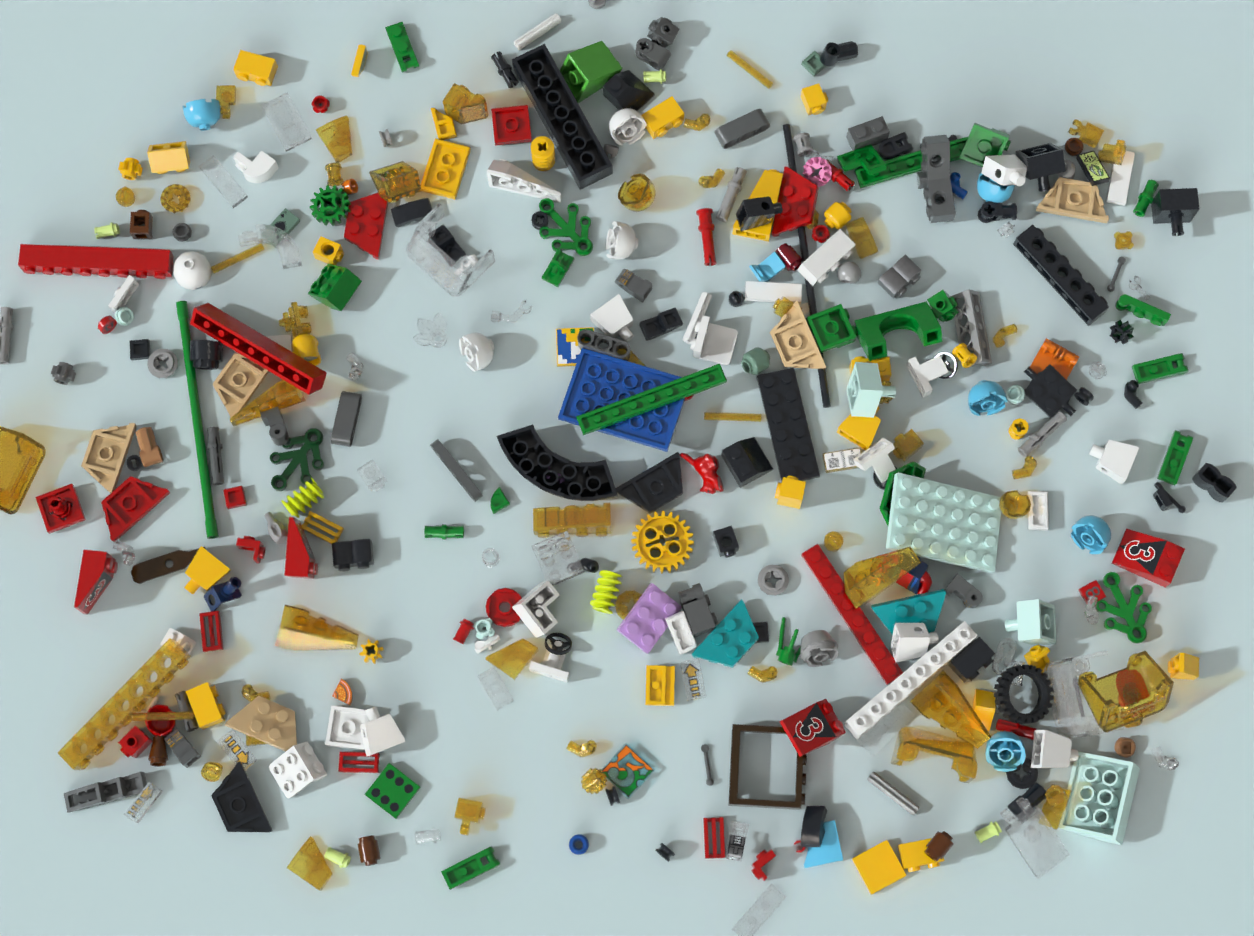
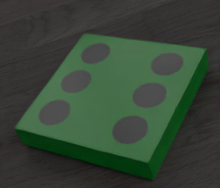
(392, 791)

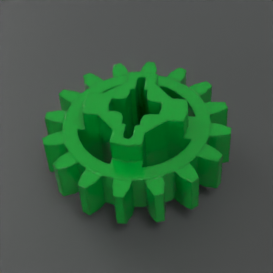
(332, 197)

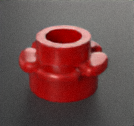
(320, 100)
(820, 229)

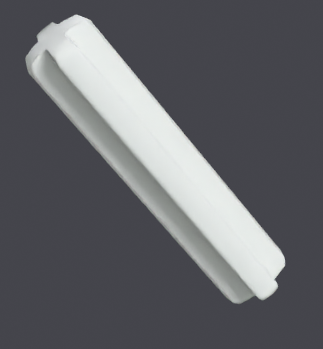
(537, 31)
(700, 311)

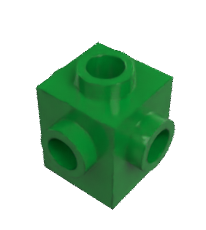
(943, 306)

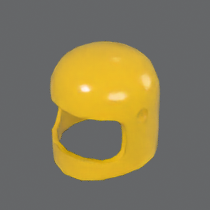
(306, 346)

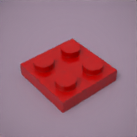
(511, 125)

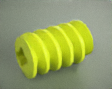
(303, 498)
(605, 591)

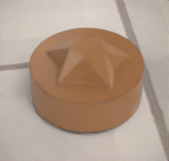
(1125, 747)

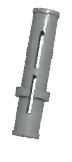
(734, 186)
(5, 333)
(1035, 440)

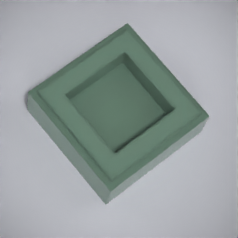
(813, 63)

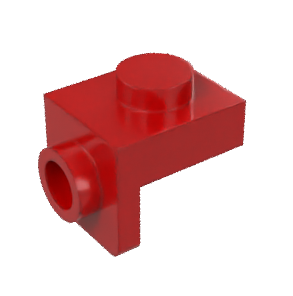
(249, 543)
(763, 858)

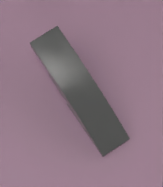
(105, 792)

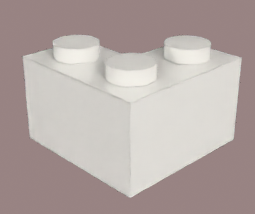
(534, 610)

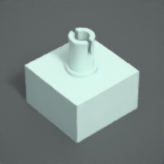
(866, 389)
(1034, 622)

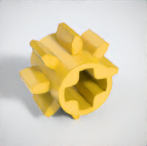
(130, 168)
(371, 646)

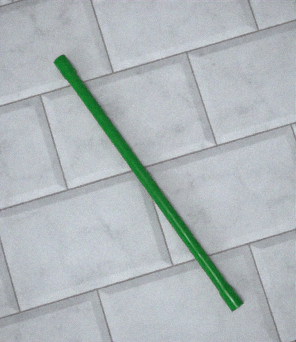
(210, 521)

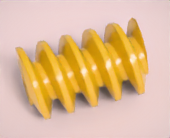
(543, 153)

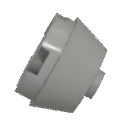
(818, 647)

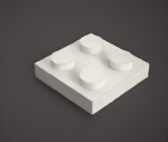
(345, 727)

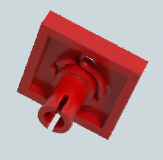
(61, 508)

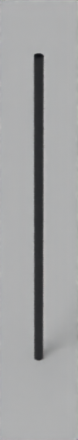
(804, 254)

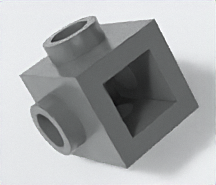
(662, 32)

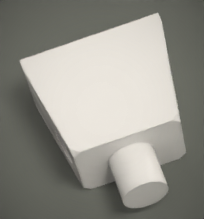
(1005, 169)
(614, 319)
(1115, 459)
(911, 641)
(379, 732)
(1052, 750)

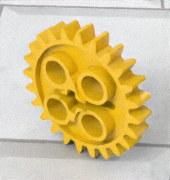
(657, 525)

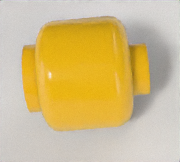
(837, 215)

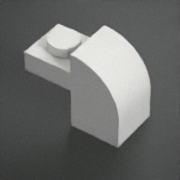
(259, 169)

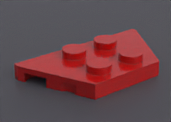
(797, 200)
(366, 223)
(130, 504)

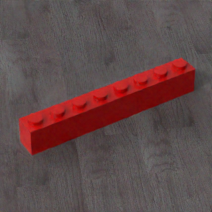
(95, 260)
(258, 348)

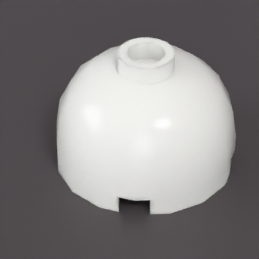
(627, 126)
(621, 241)
(192, 270)
(477, 349)

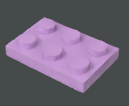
(647, 618)

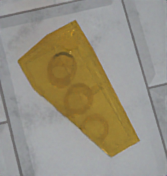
(305, 632)

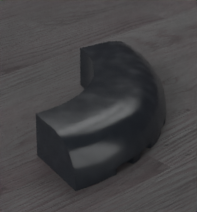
(537, 462)

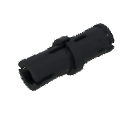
(504, 69)

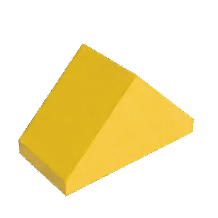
(984, 706)

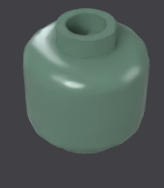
(755, 361)

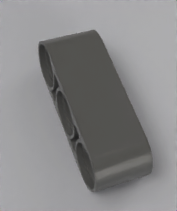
(742, 128)
(597, 339)
(346, 418)

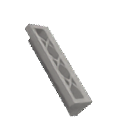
(976, 325)

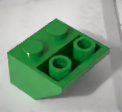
(334, 286)

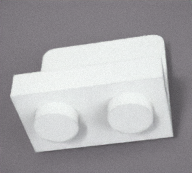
(713, 342)
(297, 769)

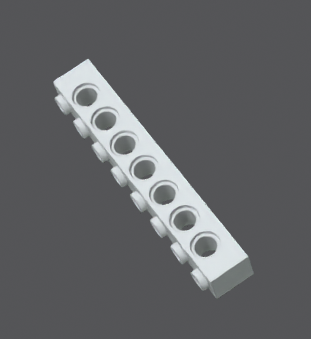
(910, 680)

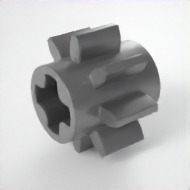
(63, 373)

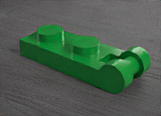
(401, 46)
(1142, 310)
(1159, 368)
(1175, 458)
(470, 868)

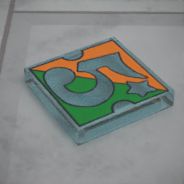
(627, 770)

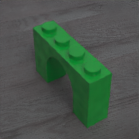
(916, 318)

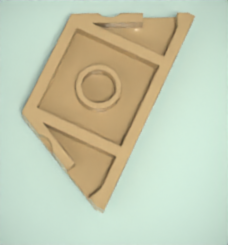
(1074, 200)
(796, 341)
(238, 382)
(108, 453)
(266, 723)

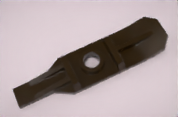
(157, 566)

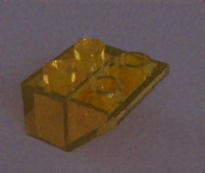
(464, 105)

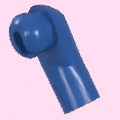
(955, 184)

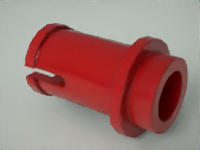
(463, 631)

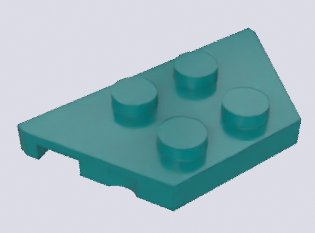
(914, 609)
(729, 639)

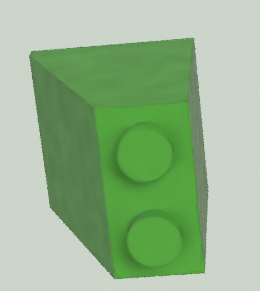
(589, 69)

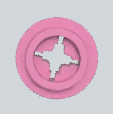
(825, 173)

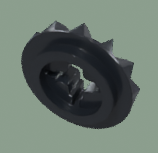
(1028, 780)

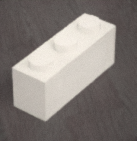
(827, 258)

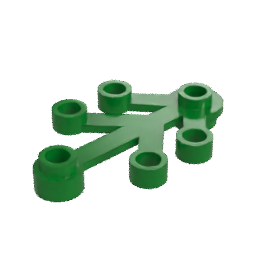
(567, 230)
(1125, 611)

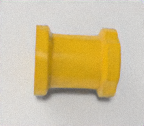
(964, 355)
(1023, 429)

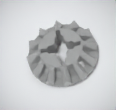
(162, 354)
(778, 573)

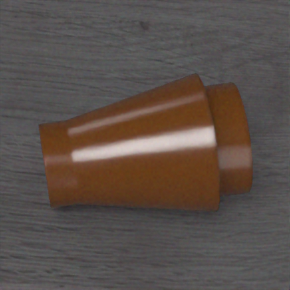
(158, 752)

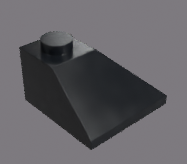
(627, 91)

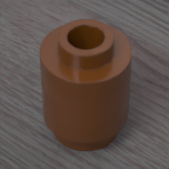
(939, 846)
(368, 850)

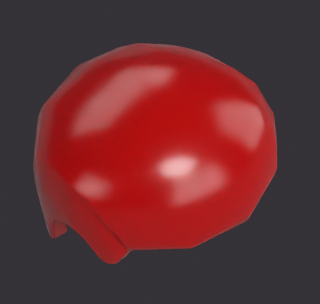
(160, 727)

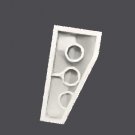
(511, 178)

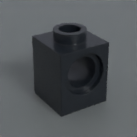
(726, 533)

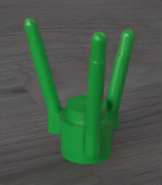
(787, 654)

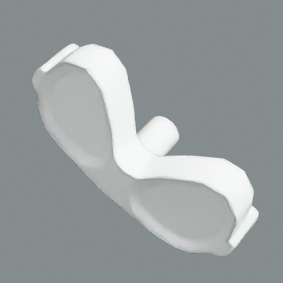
(482, 645)

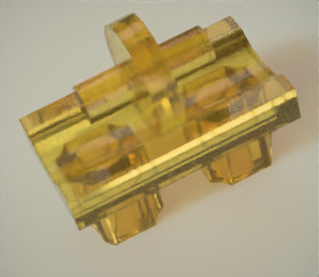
(293, 321)

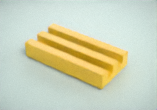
(308, 521)

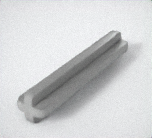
(893, 793)

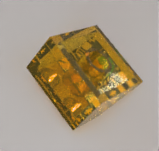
(396, 181)

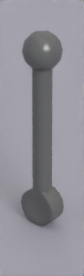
(1121, 261)
(704, 748)

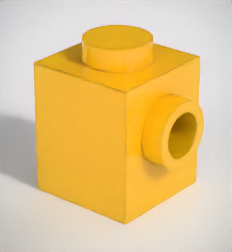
(814, 99)

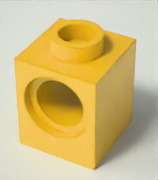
(324, 245)

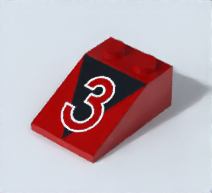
(299, 556)
(1148, 557)
(94, 577)
(813, 727)

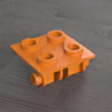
(1056, 356)

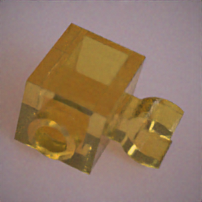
(469, 812)

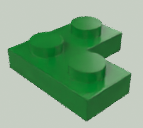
(865, 157)

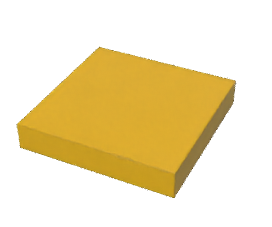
(879, 867)

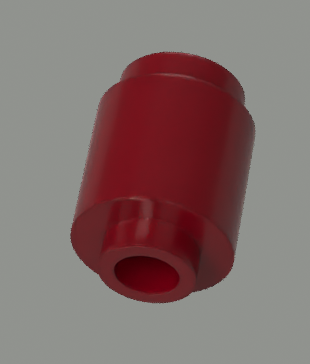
(789, 257)

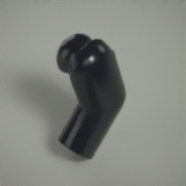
(1130, 393)
(589, 565)

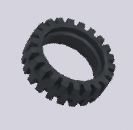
(1043, 694)

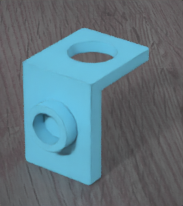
(768, 268)

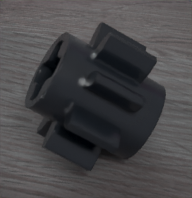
(1121, 332)

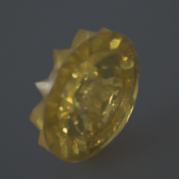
(179, 191)
(625, 597)

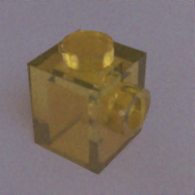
(907, 445)

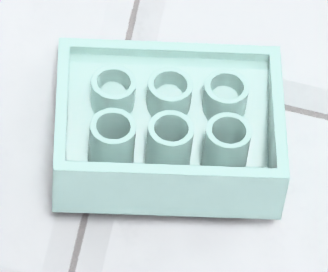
(1100, 797)

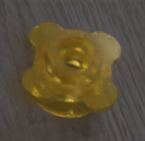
(1119, 244)

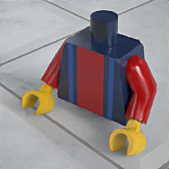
(917, 580)

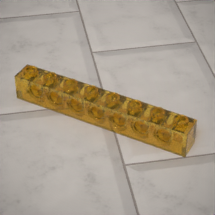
(72, 752)

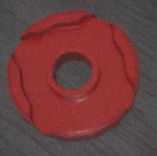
(493, 604)

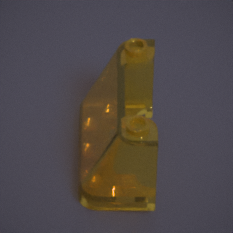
(18, 466)
(1127, 693)
(912, 740)

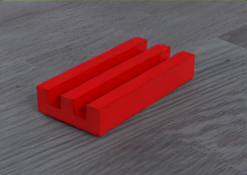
(211, 630)
(358, 762)
(714, 843)

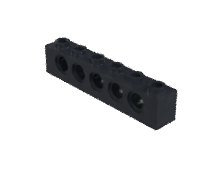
(1062, 285)

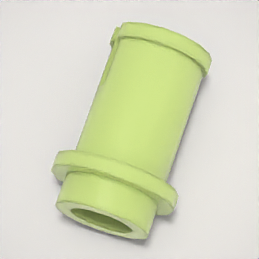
(654, 76)
(108, 230)
(988, 832)
(337, 857)

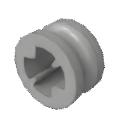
(385, 137)

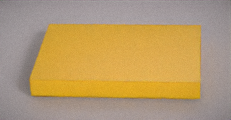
(445, 168)

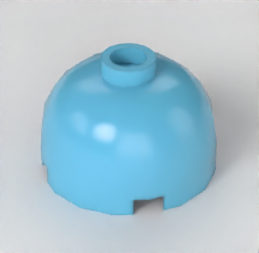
(202, 113)
(992, 191)
(986, 397)
(1091, 533)
(1005, 751)

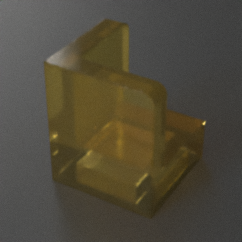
(1113, 153)

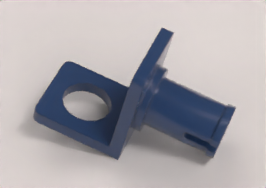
(223, 593)

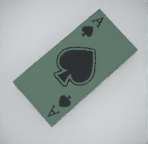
(286, 221)

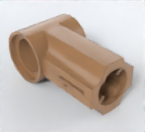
(150, 451)

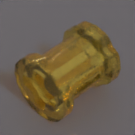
(334, 174)

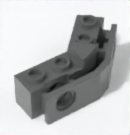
(936, 178)

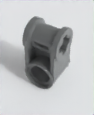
(653, 54)

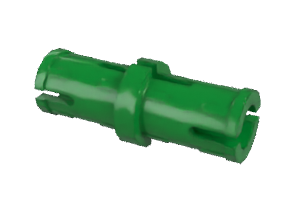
(1145, 198)
(444, 531)

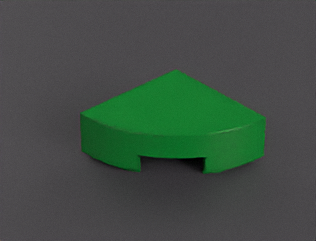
(498, 501)

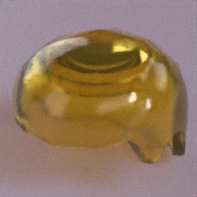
(1014, 504)

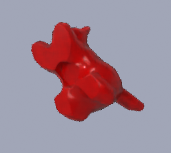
(706, 468)

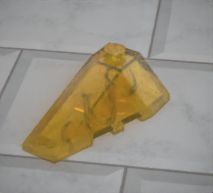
(280, 394)
(874, 575)
(948, 706)

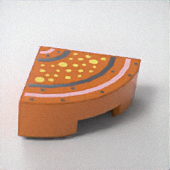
(343, 692)

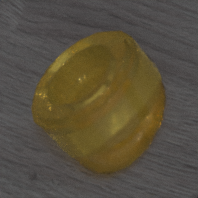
(125, 196)
(833, 541)
(211, 771)
(1057, 799)

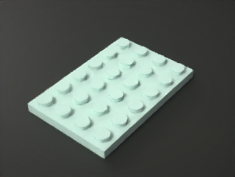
(944, 522)

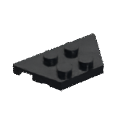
(655, 486)
(239, 803)

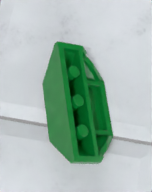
(912, 469)

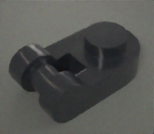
(888, 148)

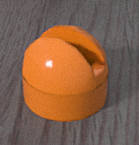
(350, 186)

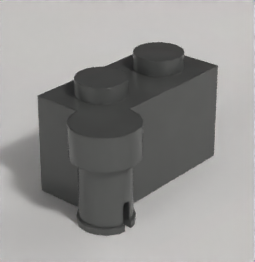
(696, 610)

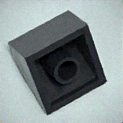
(746, 461)

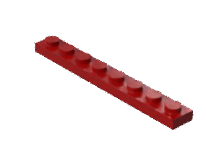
(853, 617)

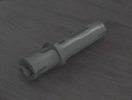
(215, 455)

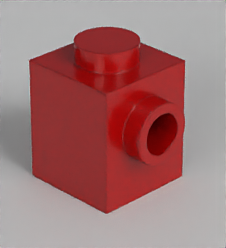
(134, 742)

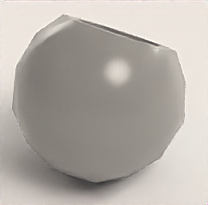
(849, 272)

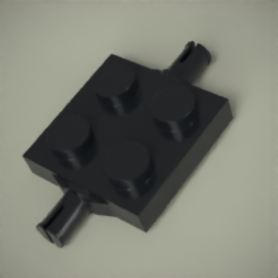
(1050, 391)

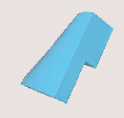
(830, 848)

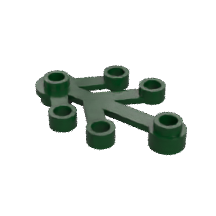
(298, 457)

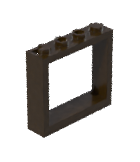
(734, 771)

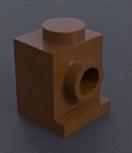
(136, 220)

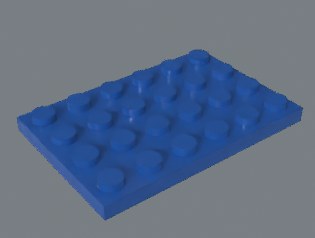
(605, 380)

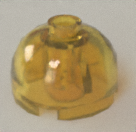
(637, 193)

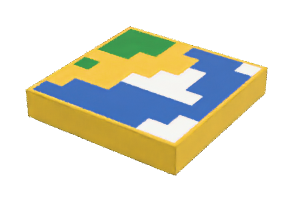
(567, 345)

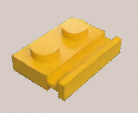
(660, 685)

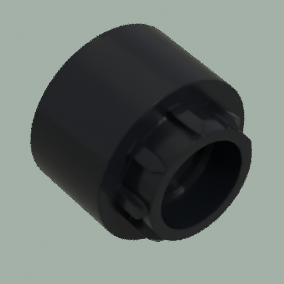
(206, 354)

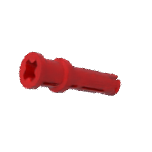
(706, 228)

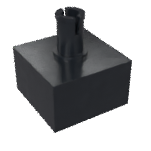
(1042, 162)
(1175, 207)

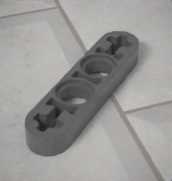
(456, 470)

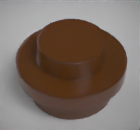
(1074, 146)

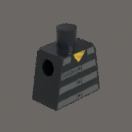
(757, 212)

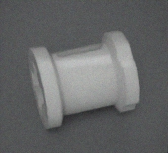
(803, 138)

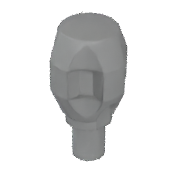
(276, 529)

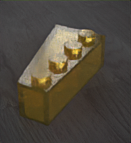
(576, 521)

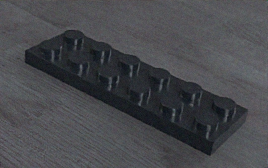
(788, 425)

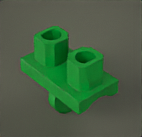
(557, 268)

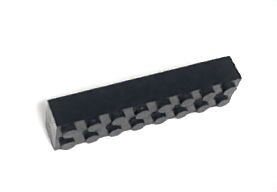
(562, 116)

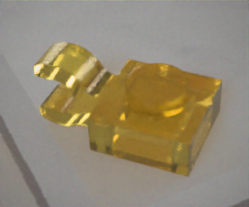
(227, 96)

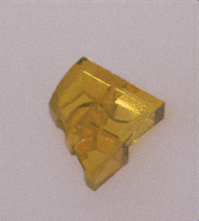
(336, 138)
(513, 657)
(310, 865)

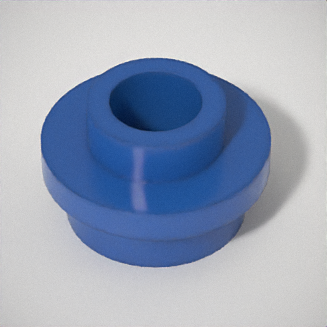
(583, 849)

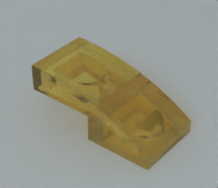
(862, 237)
(1055, 813)

